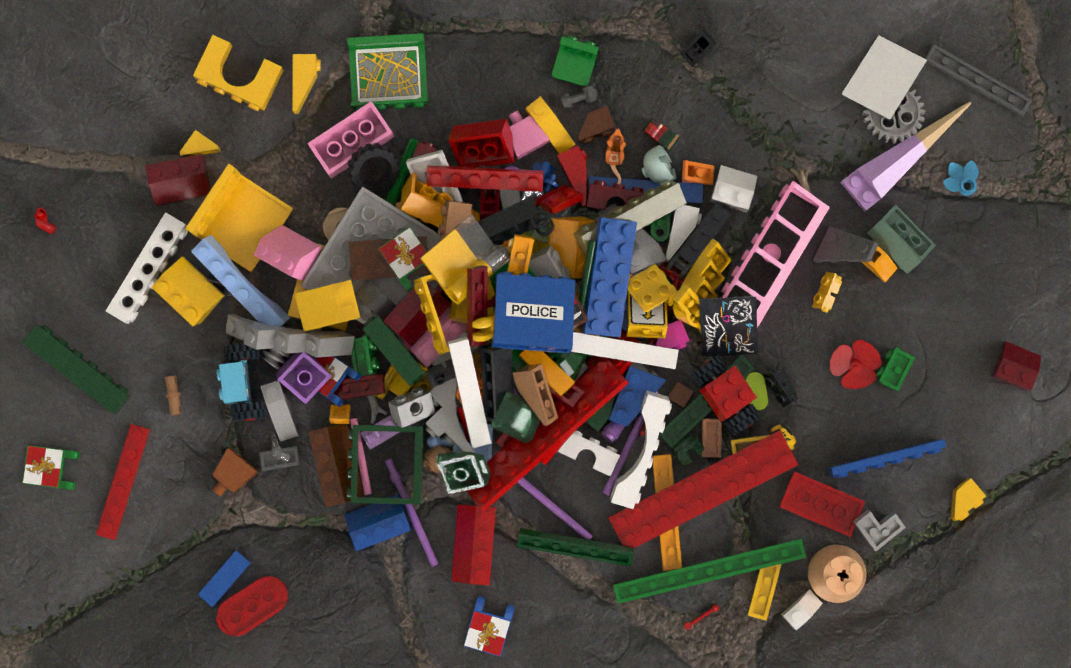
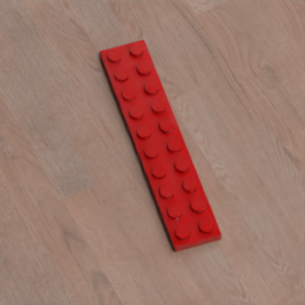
(519, 457)
(704, 490)

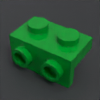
(895, 368)

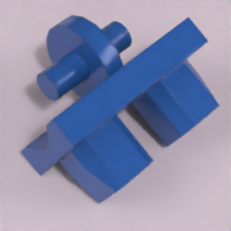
(548, 176)

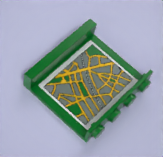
(388, 71)

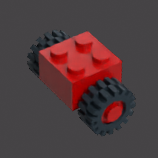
(727, 394)

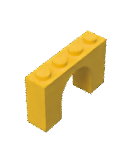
(211, 73)

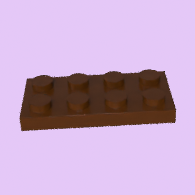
(370, 264)

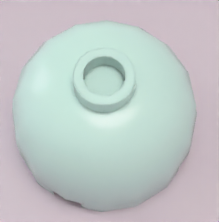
(658, 165)

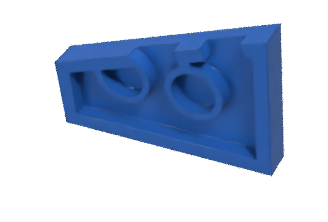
(632, 395)

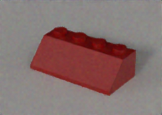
(473, 545)

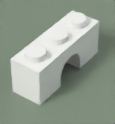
(605, 457)

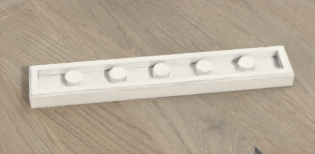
(624, 350)
(469, 392)

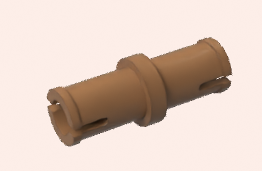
(173, 395)

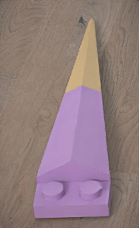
(879, 175)

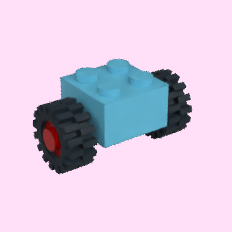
(236, 383)

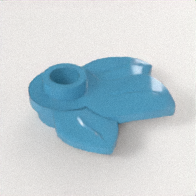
(961, 175)

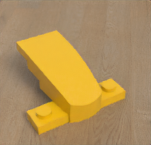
(700, 283)

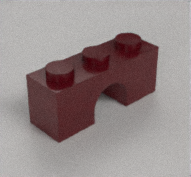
(600, 193)

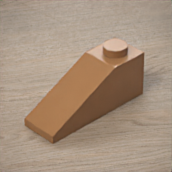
(535, 390)

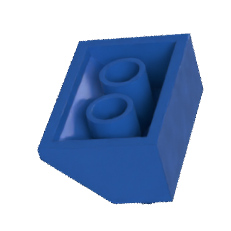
(376, 523)

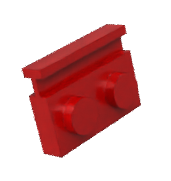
(559, 199)

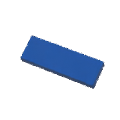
(224, 578)

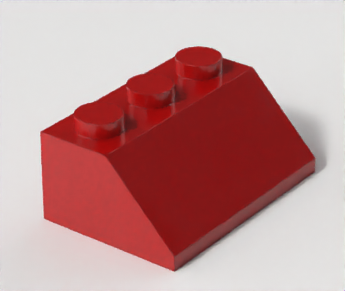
(482, 143)

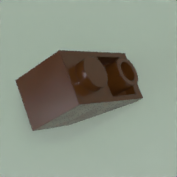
(596, 124)

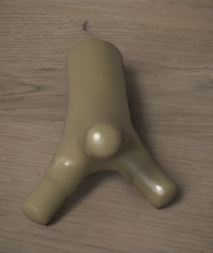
(802, 177)

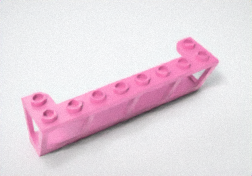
(785, 269)

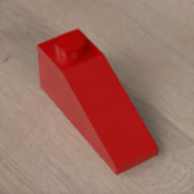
(574, 167)

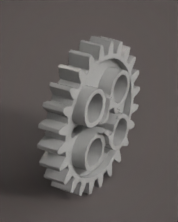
(910, 108)

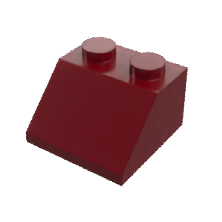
(1017, 366)

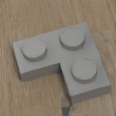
(878, 533)

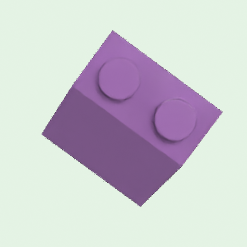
(303, 375)

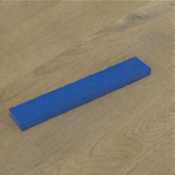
(692, 192)

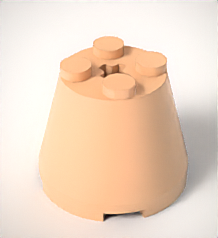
(824, 570)

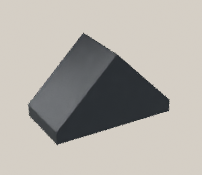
(698, 48)

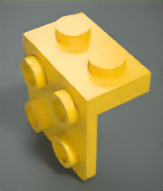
(651, 288)

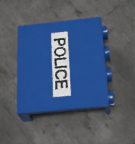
(534, 313)

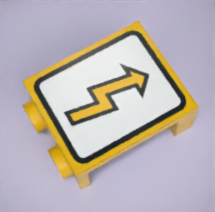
(646, 324)

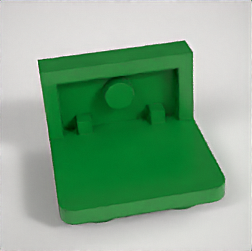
(575, 61)
(364, 356)

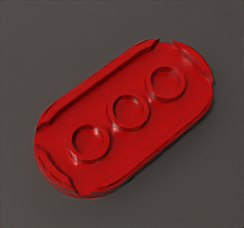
(252, 606)

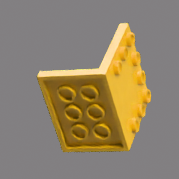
(238, 216)

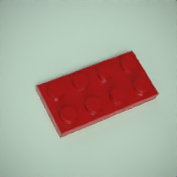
(821, 504)

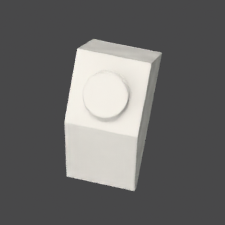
(802, 609)

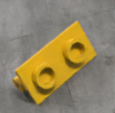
(829, 283)

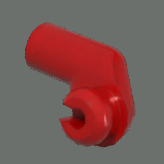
(42, 221)

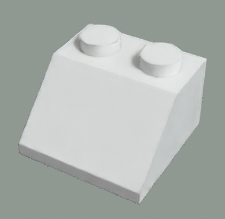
(734, 189)

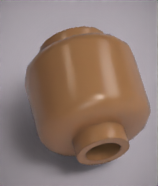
(430, 457)

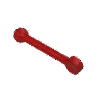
(688, 625)

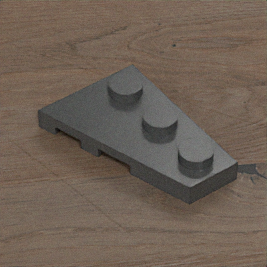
(844, 246)

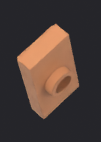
(711, 438)

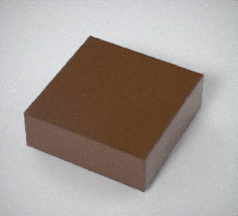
(680, 394)

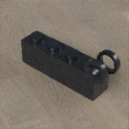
(516, 220)
(697, 242)
(496, 377)

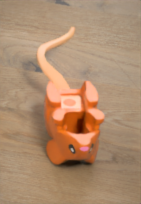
(614, 152)

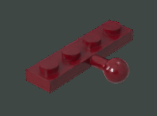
(477, 299)

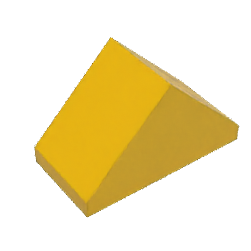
(197, 145)

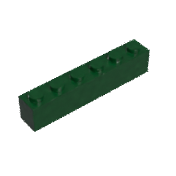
(76, 369)

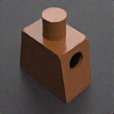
(232, 472)

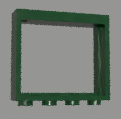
(394, 350)
(353, 455)

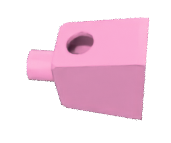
(526, 135)

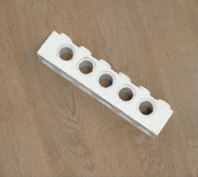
(167, 224)

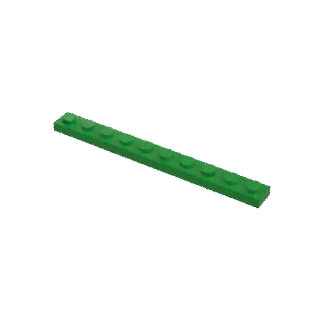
(709, 571)

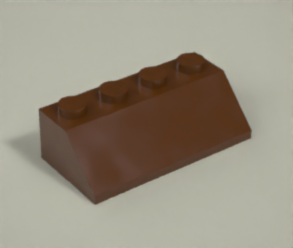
(332, 463)

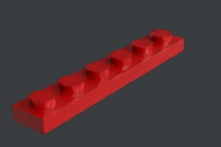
(485, 178)
(123, 482)

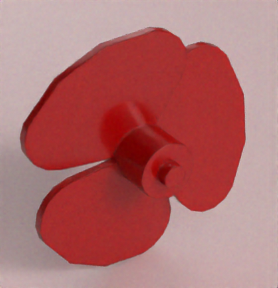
(860, 366)

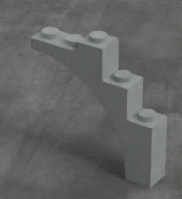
(289, 340)
(446, 418)

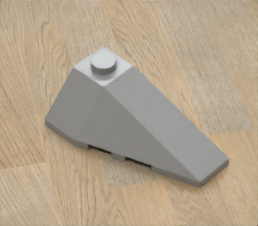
(645, 250)

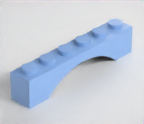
(217, 261)

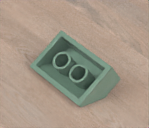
(901, 239)

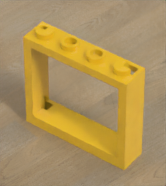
(428, 309)

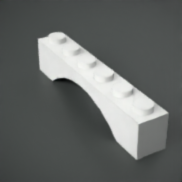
(628, 485)

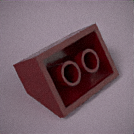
(178, 179)
(408, 317)

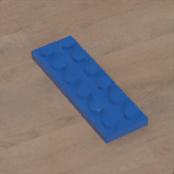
(609, 277)
(893, 457)

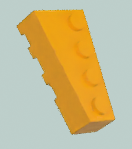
(425, 202)

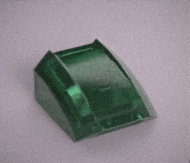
(516, 418)
(463, 470)

